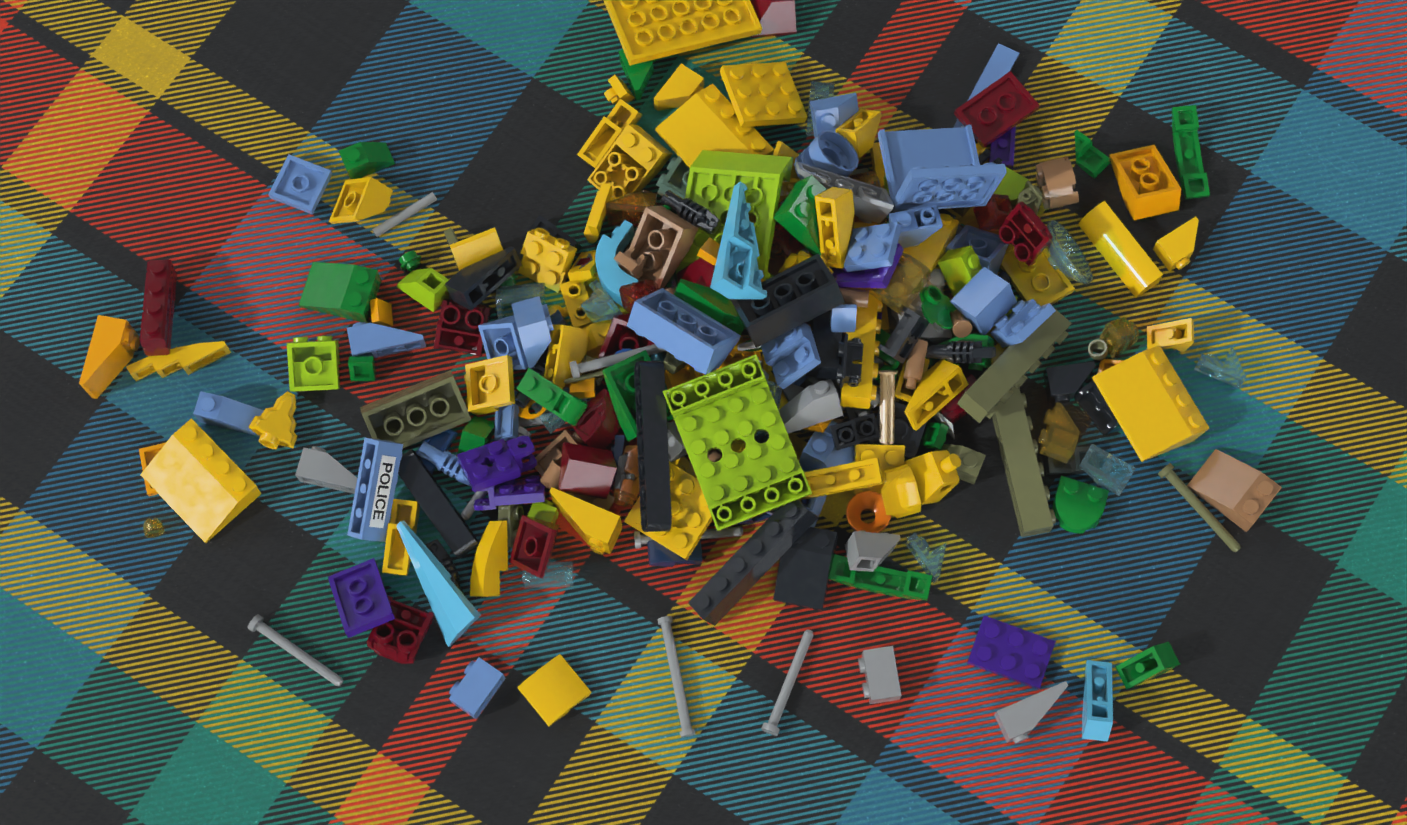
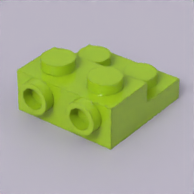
(313, 364)

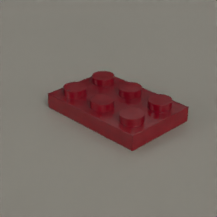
(997, 109)

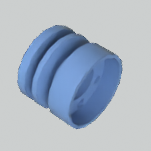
(831, 153)

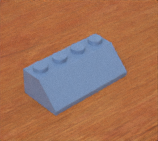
(682, 330)

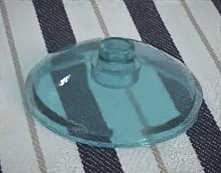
(1067, 255)

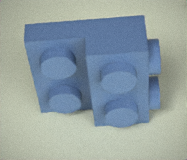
(1021, 322)
(791, 355)

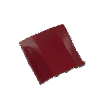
(1025, 233)
(459, 329)
(599, 422)
(400, 637)

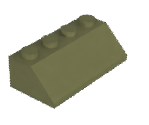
(417, 411)

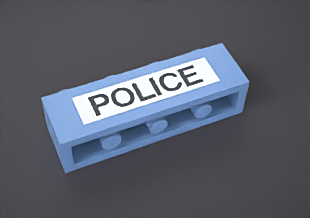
(375, 489)

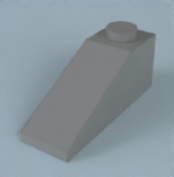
(811, 406)
(323, 470)
(1021, 717)

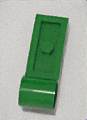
(552, 397)

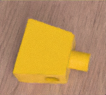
(935, 474)

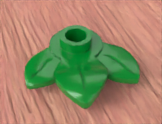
(936, 307)

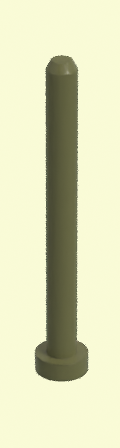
(1199, 507)

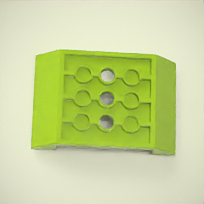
(712, 185)
(731, 407)

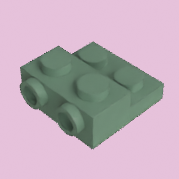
(676, 179)

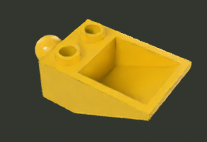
(574, 294)

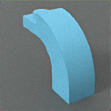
(608, 271)

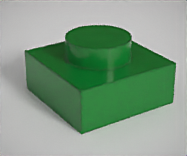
(362, 368)
(934, 435)

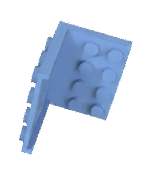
(937, 169)

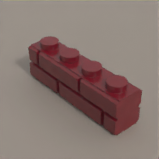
(158, 307)

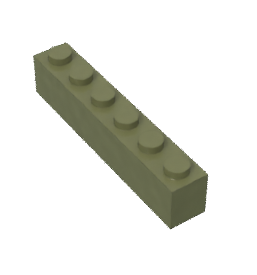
(1011, 368)
(1021, 466)

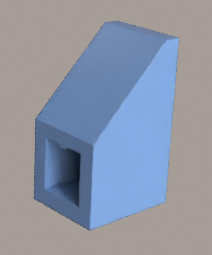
(916, 224)

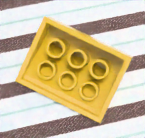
(709, 124)
(1151, 403)
(200, 481)

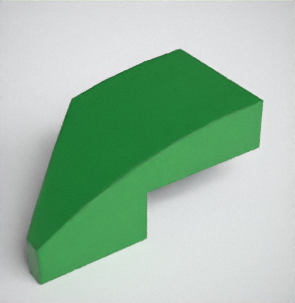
(1088, 157)

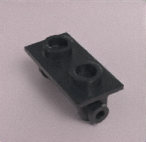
(849, 352)

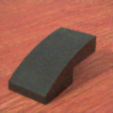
(1056, 467)

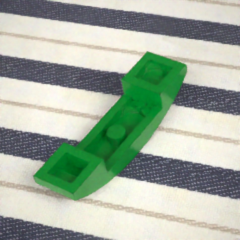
(1188, 152)
(882, 580)

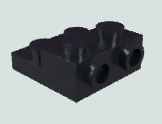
(903, 431)

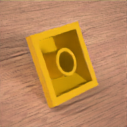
(360, 200)

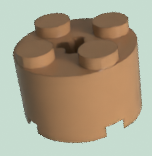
(1056, 182)

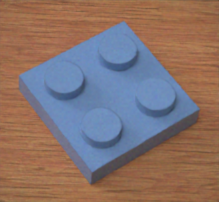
(300, 184)
(872, 247)

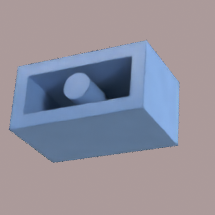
(476, 687)

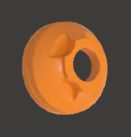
(867, 501)

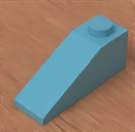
(1097, 701)

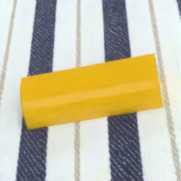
(1120, 249)

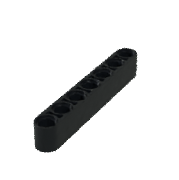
(652, 446)

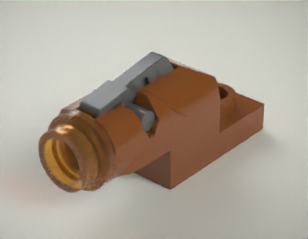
(627, 478)

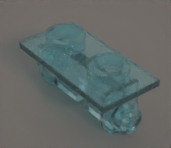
(557, 575)

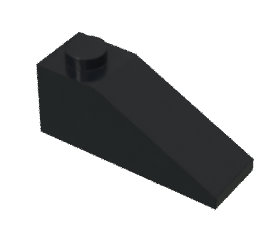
(480, 279)

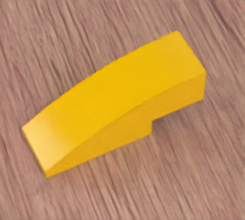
(607, 132)
(396, 556)
(489, 560)

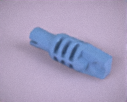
(444, 462)

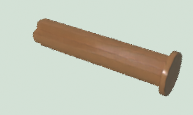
(961, 326)

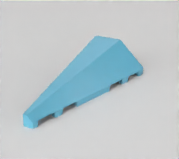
(736, 265)
(447, 602)

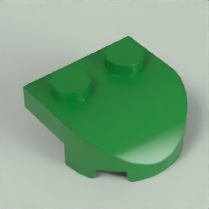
(1078, 505)

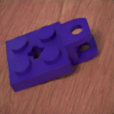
(505, 460)
(513, 492)

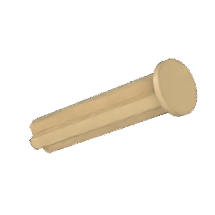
(887, 406)

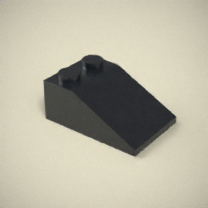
(806, 569)

